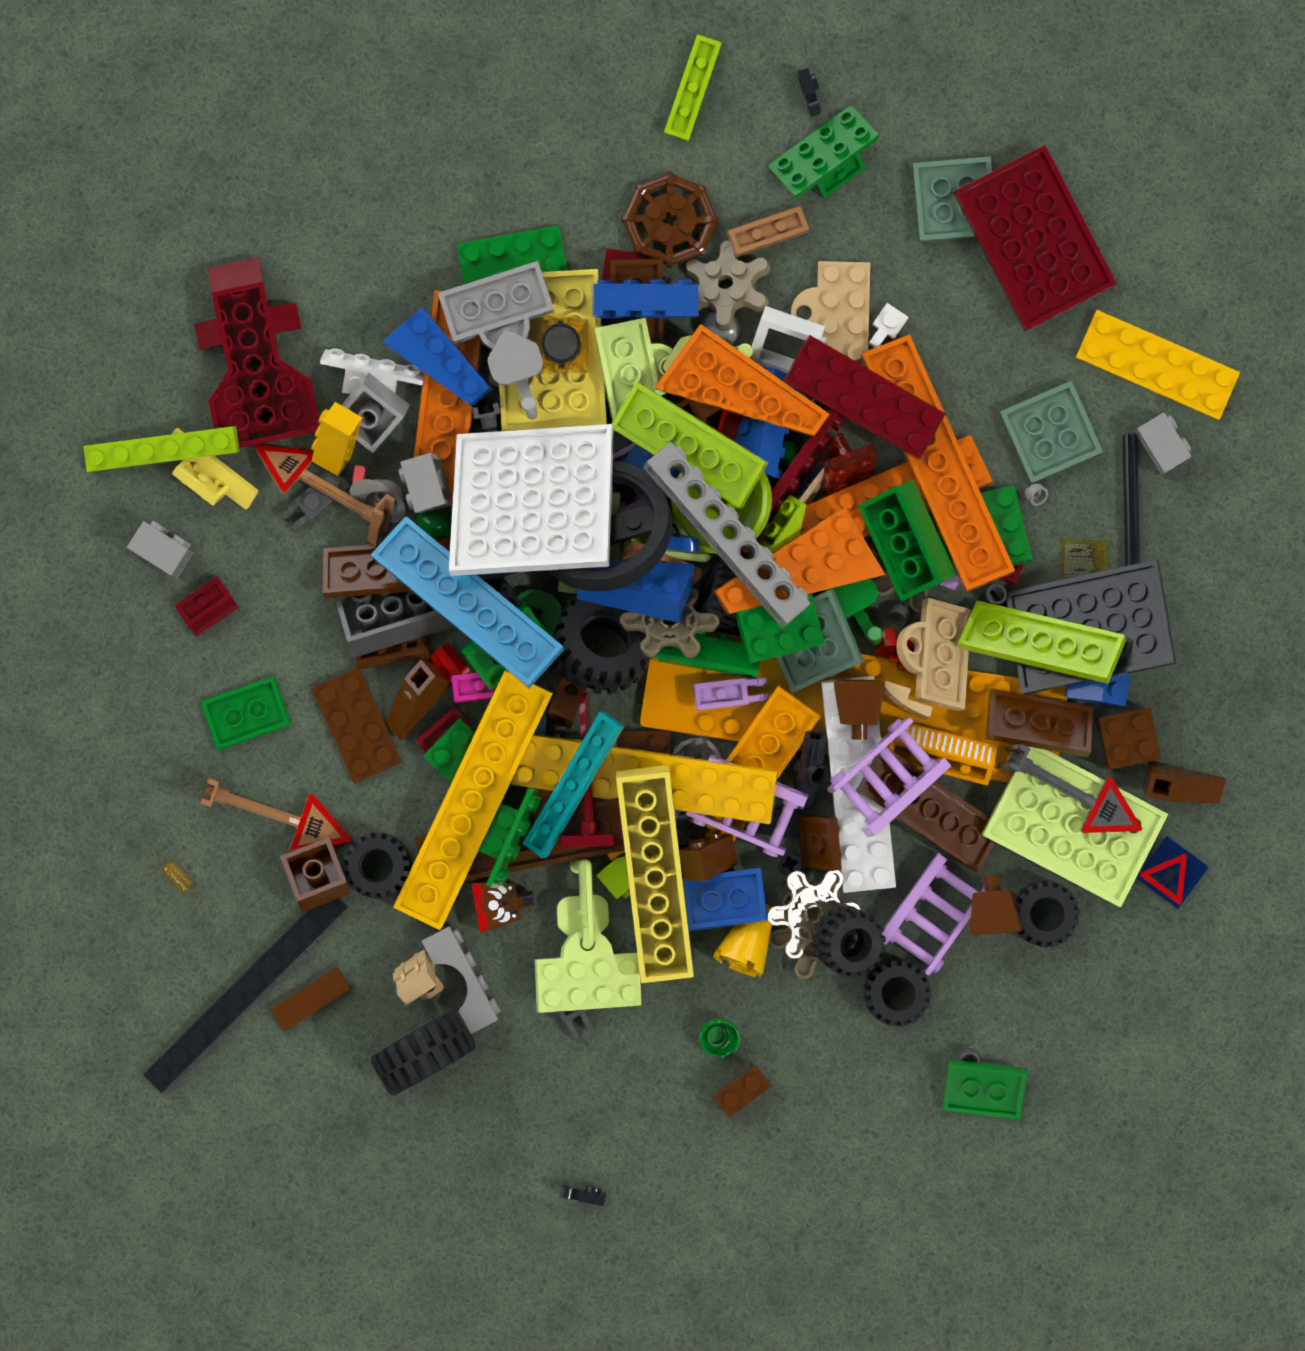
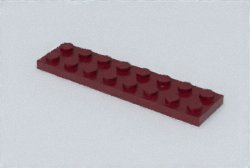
(802, 464)

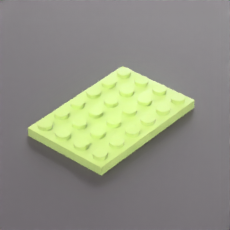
(1047, 825)

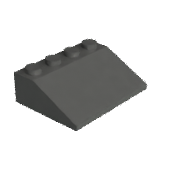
(386, 620)

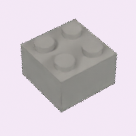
(379, 410)
(425, 483)
(161, 550)

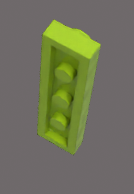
(692, 88)

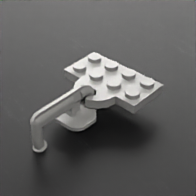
(500, 314)

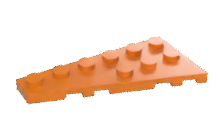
(726, 379)
(817, 560)

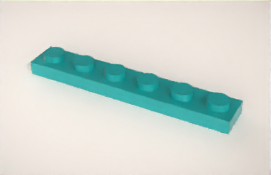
(573, 784)

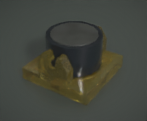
(562, 345)

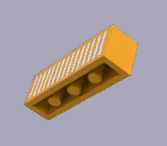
(967, 757)

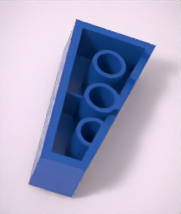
(645, 300)
(433, 352)
(764, 438)
(657, 594)

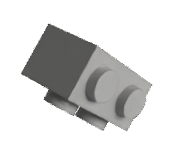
(1163, 443)

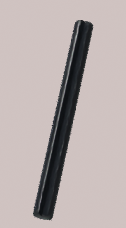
(1131, 499)

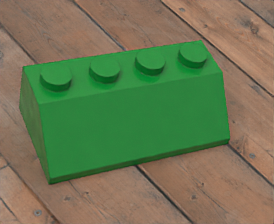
(907, 540)
(715, 655)

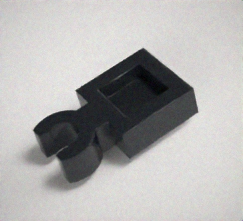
(809, 85)
(589, 1195)

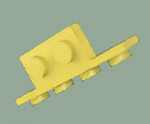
(214, 480)

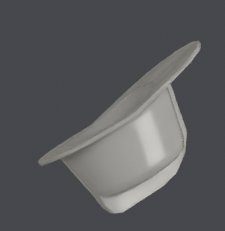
(372, 492)

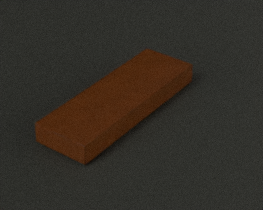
(310, 999)

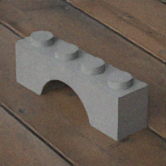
(446, 948)

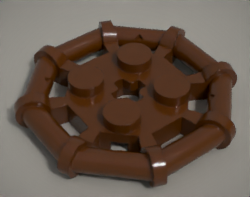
(676, 206)

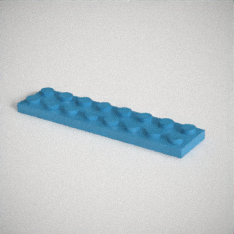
(467, 603)

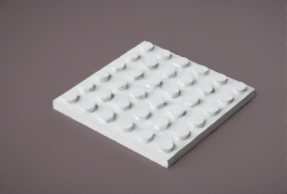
(532, 500)

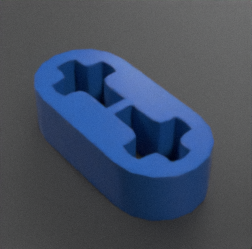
(684, 543)

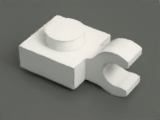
(888, 324)

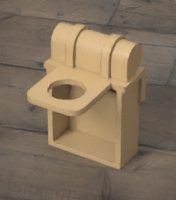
(416, 978)

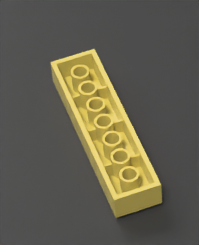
(654, 873)

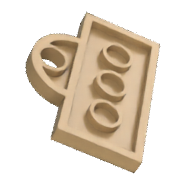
(840, 305)
(936, 655)

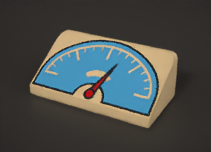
(811, 485)

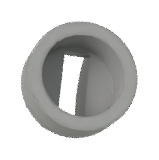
(1040, 490)

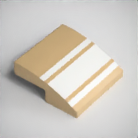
(899, 696)

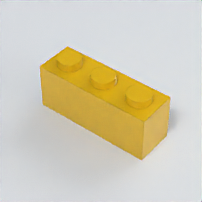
(335, 438)

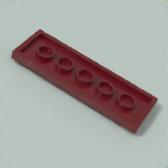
(864, 397)

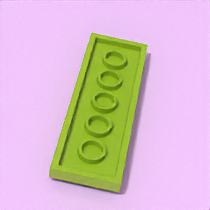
(655, 422)
(1042, 641)

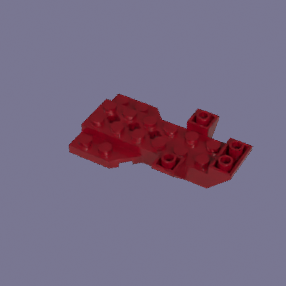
(248, 330)

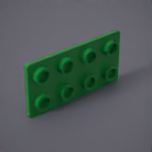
(826, 156)
(505, 833)

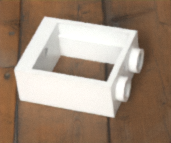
(786, 324)

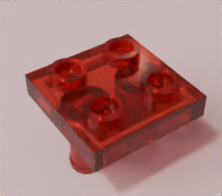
(847, 466)

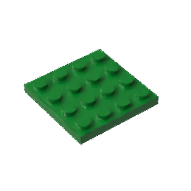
(506, 252)

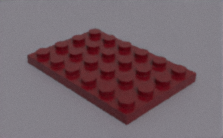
(1034, 238)

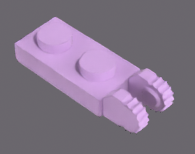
(727, 693)

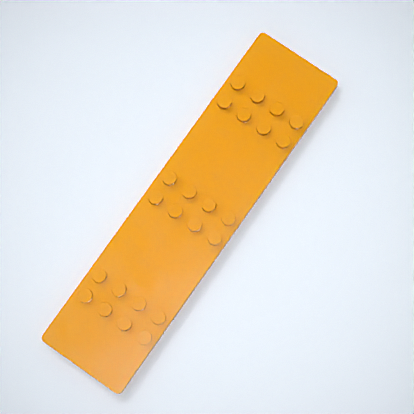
(672, 706)

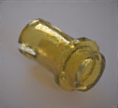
(175, 875)

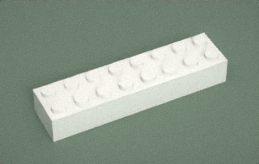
(865, 860)

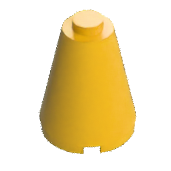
(746, 948)

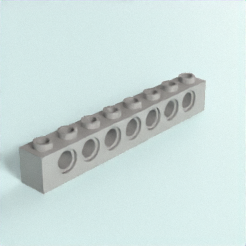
(728, 549)

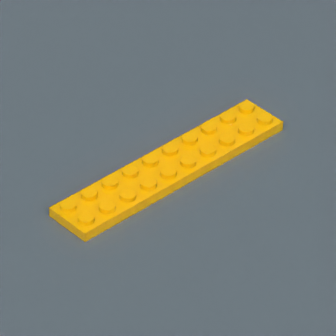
(695, 783)
(472, 800)

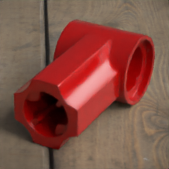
(449, 662)

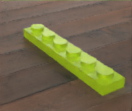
(161, 449)

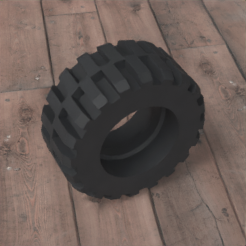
(587, 667)
(423, 1052)

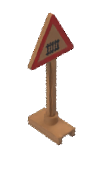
(290, 465)
(311, 826)

